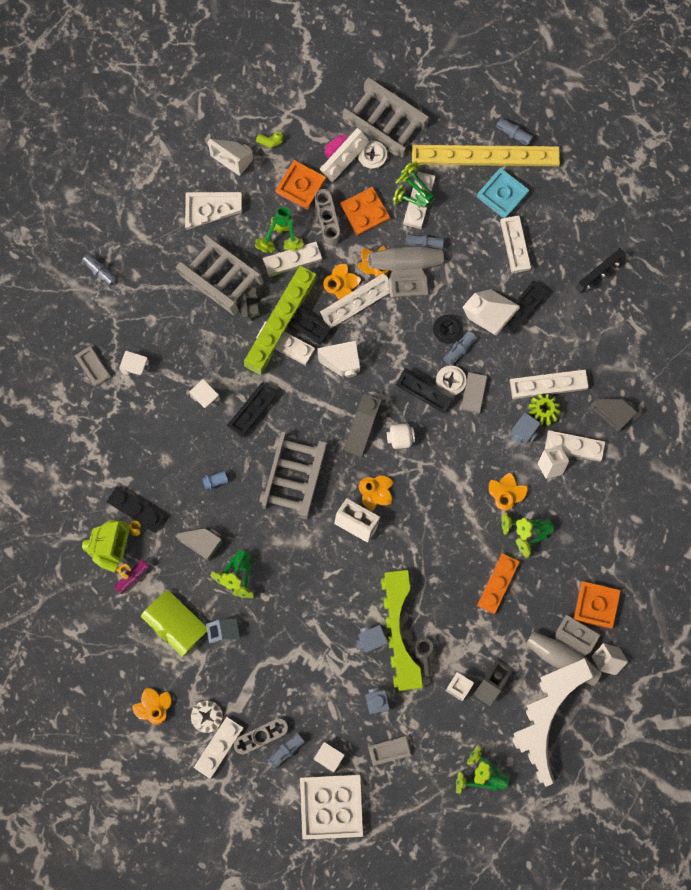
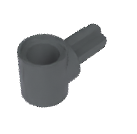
(425, 658)

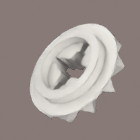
(378, 160)
(459, 377)
(207, 726)

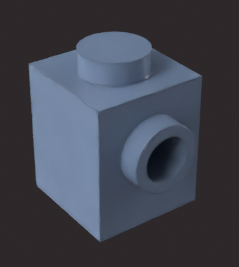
(525, 430)
(222, 630)
(371, 639)
(376, 701)

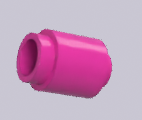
(333, 146)

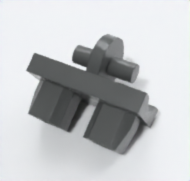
(248, 310)

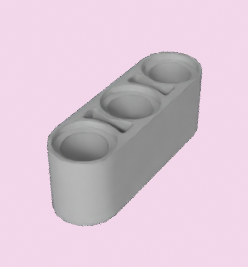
(327, 209)

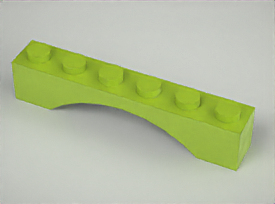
(279, 319)
(407, 671)

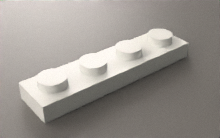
(356, 301)
(548, 384)

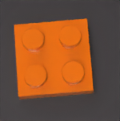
(300, 184)
(364, 211)
(596, 605)

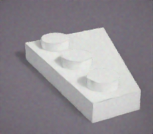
(210, 207)

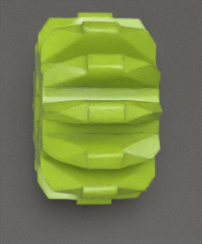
(536, 409)

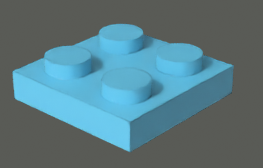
(502, 193)

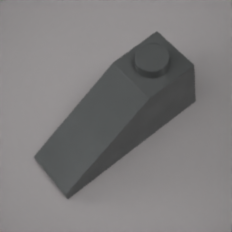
(362, 425)

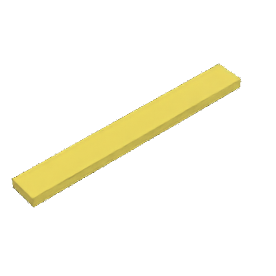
(486, 155)

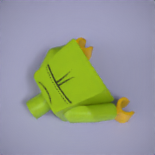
(109, 543)

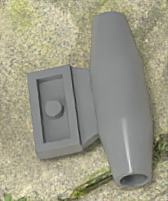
(406, 267)
(570, 645)

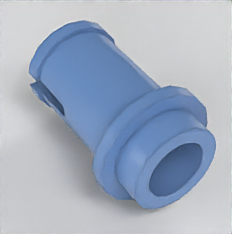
(214, 480)

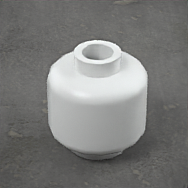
(401, 436)

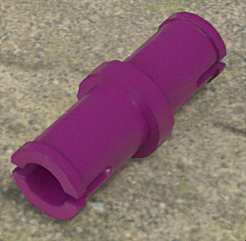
(134, 574)

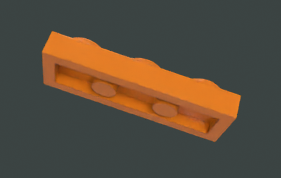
(498, 583)

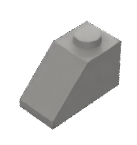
(201, 541)

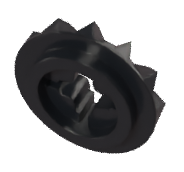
(445, 321)

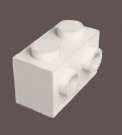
(357, 520)

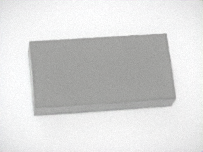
(93, 366)
(473, 393)
(389, 750)

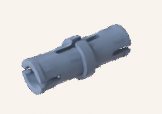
(514, 131)
(424, 241)
(99, 269)
(460, 348)
(286, 750)

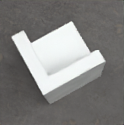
(133, 363)
(204, 394)
(553, 462)
(609, 659)
(459, 686)
(329, 757)

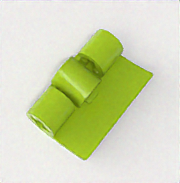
(174, 623)

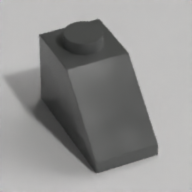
(614, 411)
(493, 682)

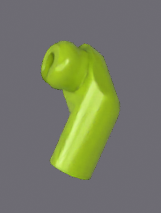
(271, 141)

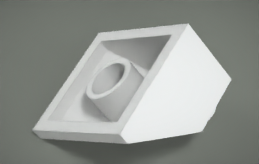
(231, 154)
(490, 310)
(340, 358)

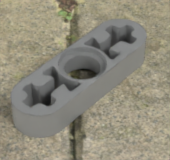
(263, 728)

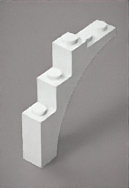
(535, 737)

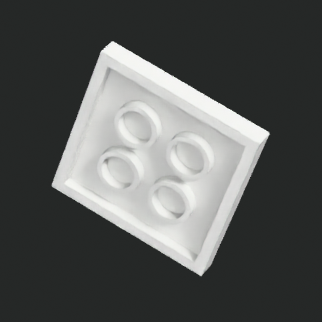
(331, 807)

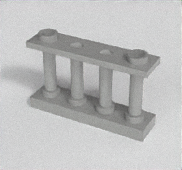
(387, 99)
(215, 292)
(307, 488)

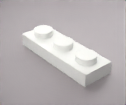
(344, 155)
(415, 215)
(515, 244)
(292, 260)
(294, 348)
(575, 445)
(218, 747)

